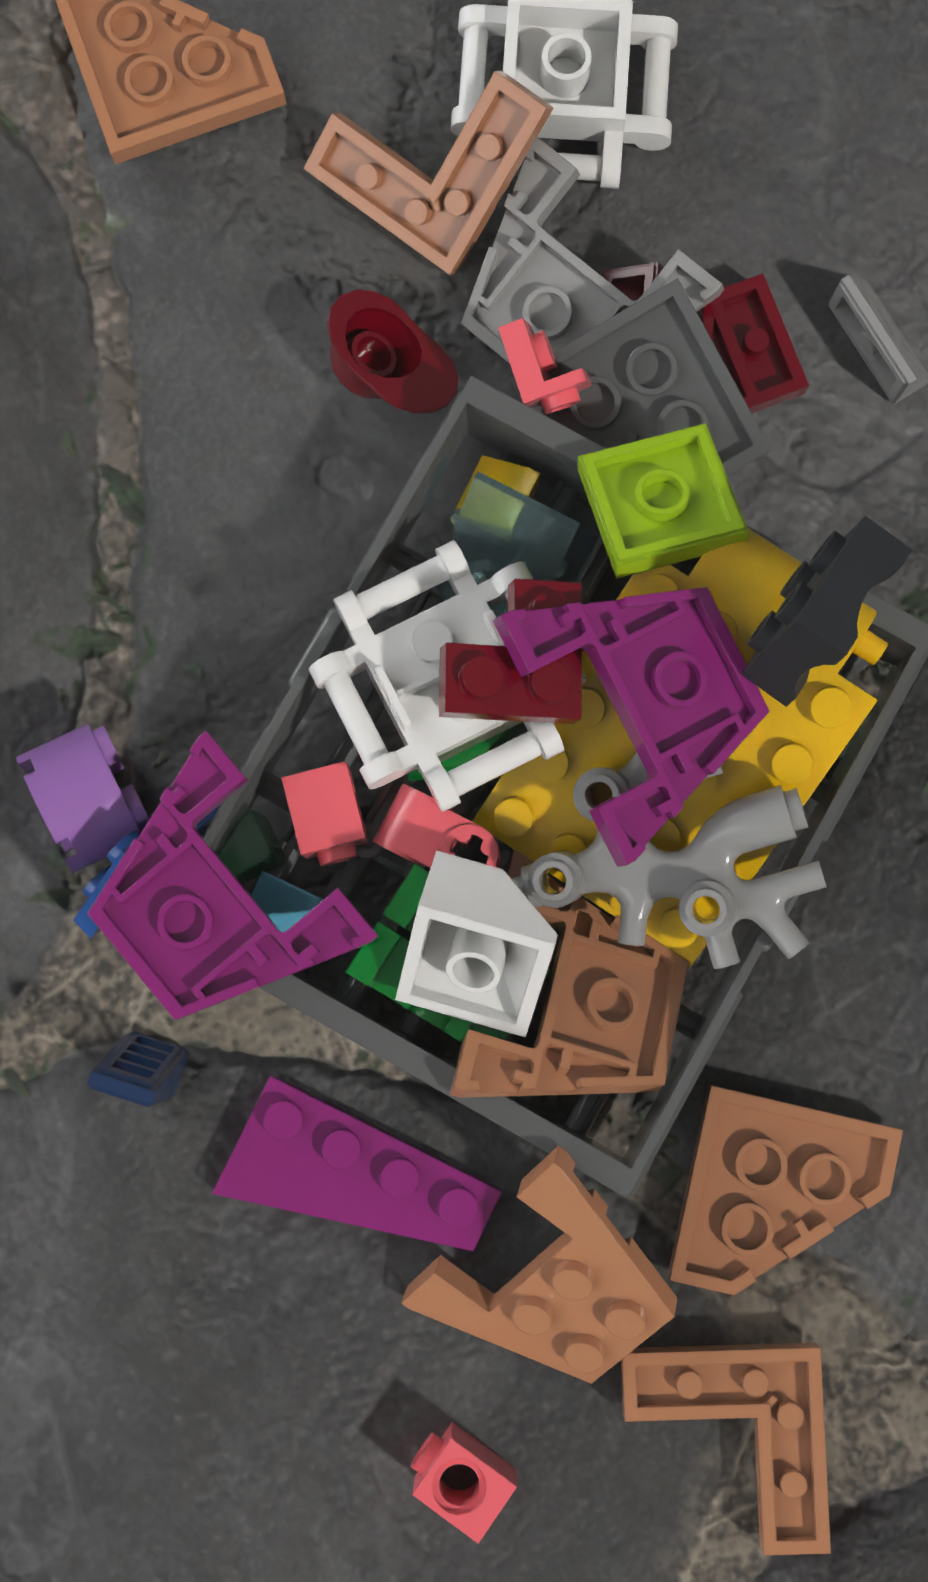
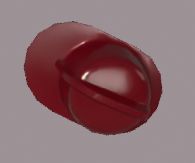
(387, 355)

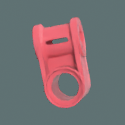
(418, 829)

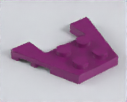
(671, 683)
(189, 918)

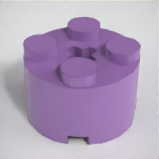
(80, 795)

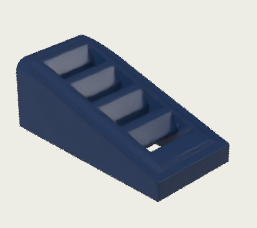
(140, 1070)

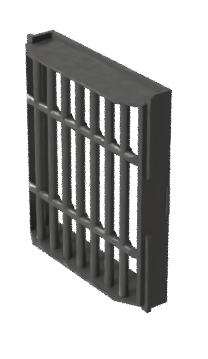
(548, 447)

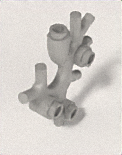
(690, 873)

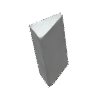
(877, 338)

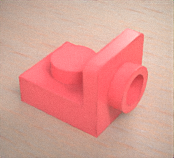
(530, 360)

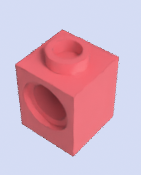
(326, 813)
(467, 1509)

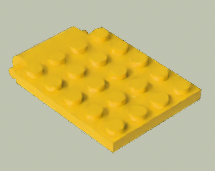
(790, 746)

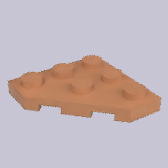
(166, 71)
(772, 1185)

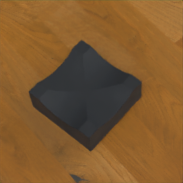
(821, 608)

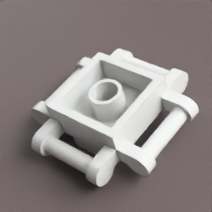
(579, 64)
(406, 675)

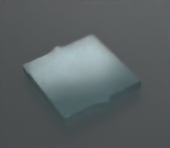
(512, 529)

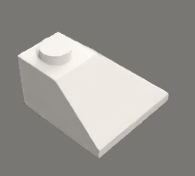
(476, 947)

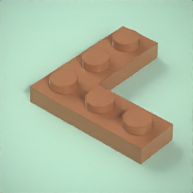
(441, 214)
(758, 1381)

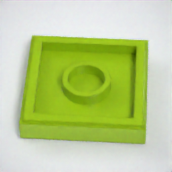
(661, 500)

